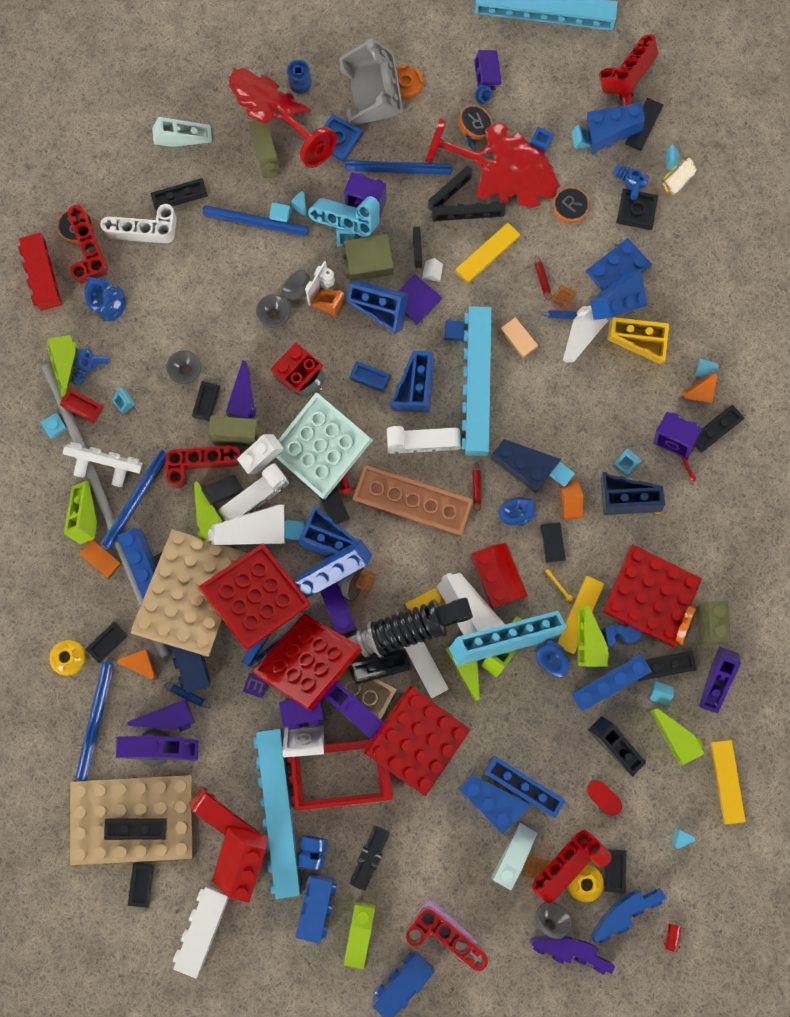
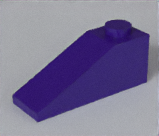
(242, 400)
(338, 610)
(719, 679)
(170, 717)

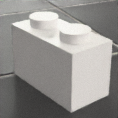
(260, 453)

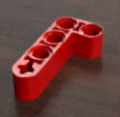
(625, 78)
(85, 242)
(203, 462)
(217, 814)
(569, 864)
(449, 941)

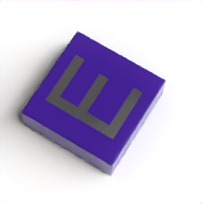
(254, 686)

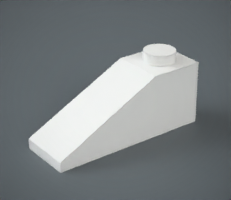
(582, 333)

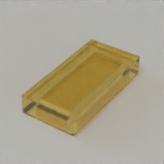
(679, 175)

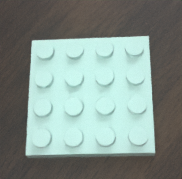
(321, 445)

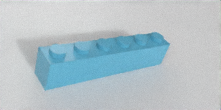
(507, 638)

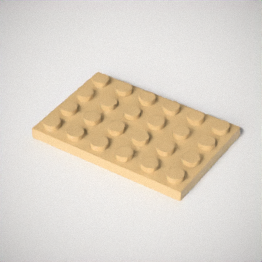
(173, 605)
(130, 798)

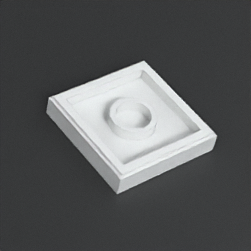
(303, 741)

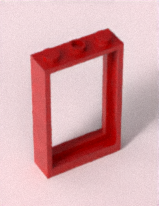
(295, 780)

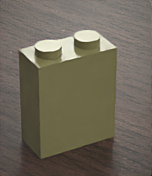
(264, 149)
(368, 257)
(234, 431)
(713, 623)

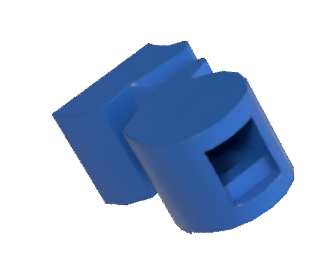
(627, 635)

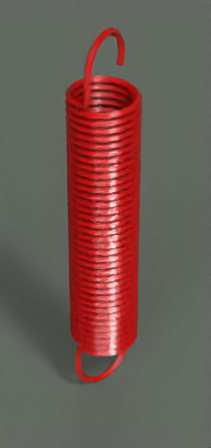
(542, 277)
(476, 486)

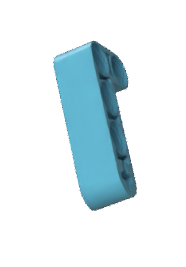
(357, 220)

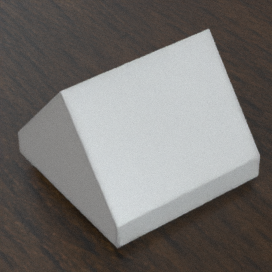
(432, 270)

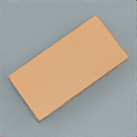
(519, 337)

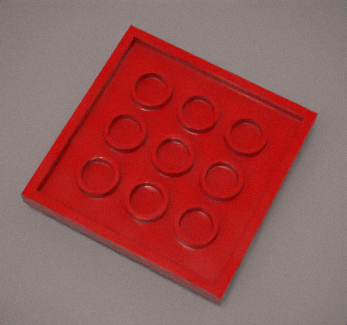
(651, 595)
(254, 596)
(307, 661)
(417, 740)

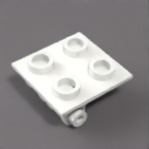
(323, 279)

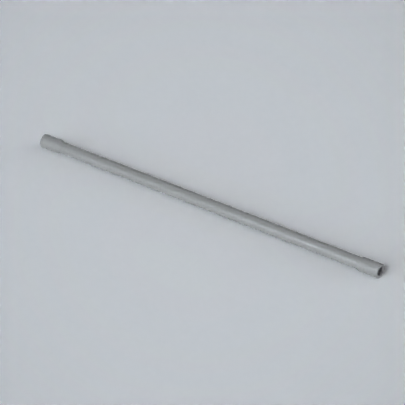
(162, 649)

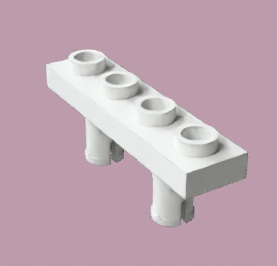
(95, 455)

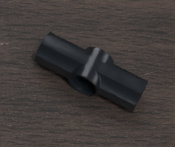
(369, 858)

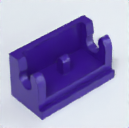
(487, 68)

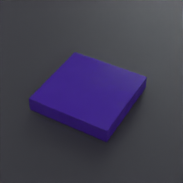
(420, 300)

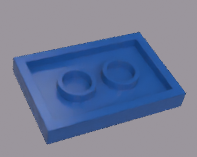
(619, 260)

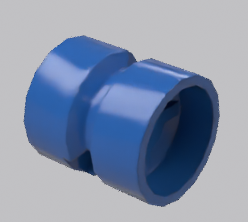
(299, 76)
(314, 845)

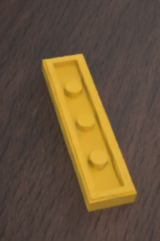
(487, 253)
(587, 597)
(728, 782)

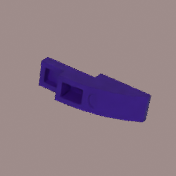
(353, 709)
(156, 748)
(567, 947)

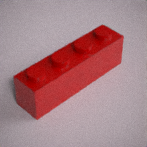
(40, 272)

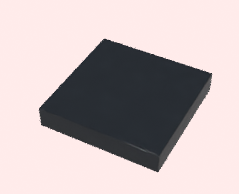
(637, 212)

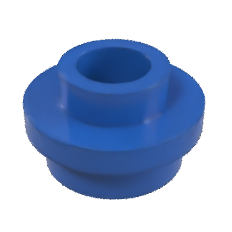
(487, 94)

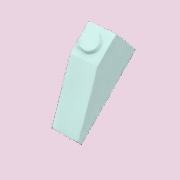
(180, 133)
(514, 857)

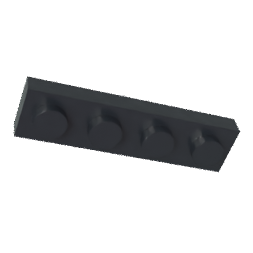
(463, 212)

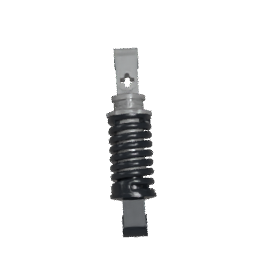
(411, 627)

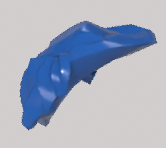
(94, 293)
(113, 303)
(517, 511)
(552, 658)

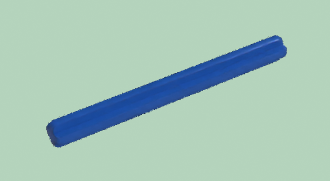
(398, 167)
(254, 220)
(134, 500)
(94, 721)

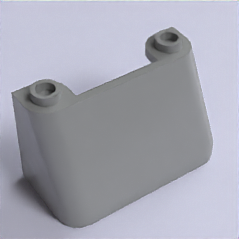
(373, 83)

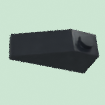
(617, 745)

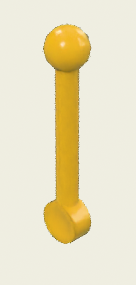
(569, 598)

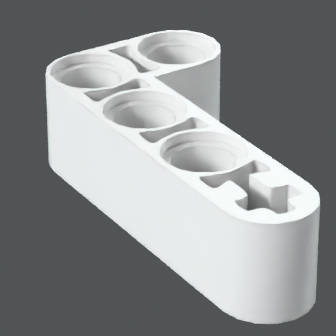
(116, 227)
(422, 440)
(256, 494)

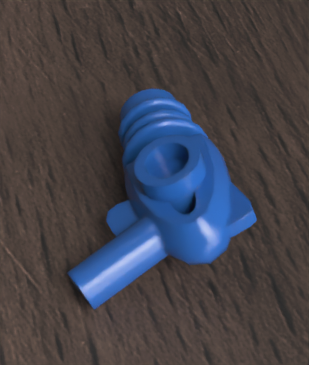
(633, 179)
(84, 363)

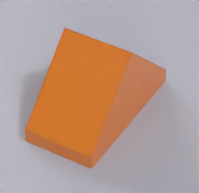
(329, 301)
(702, 390)
(571, 500)
(141, 663)

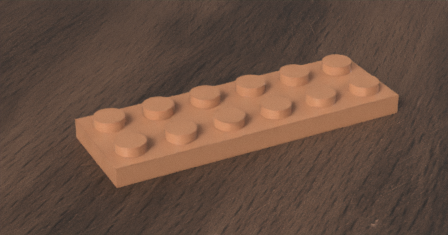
(412, 500)

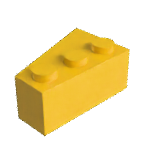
(640, 337)

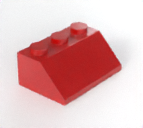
(498, 575)
(239, 863)

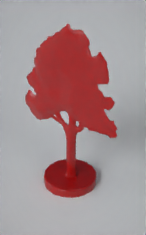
(263, 99)
(514, 171)

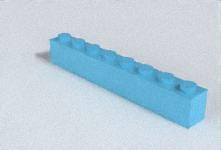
(583, 13)
(478, 381)
(278, 814)

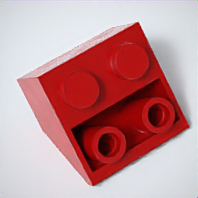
(295, 368)

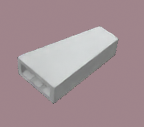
(257, 527)
(456, 587)

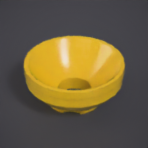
(76, 661)
(587, 896)

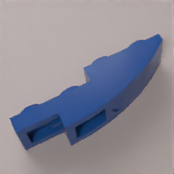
(617, 917)

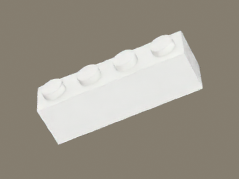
(201, 931)

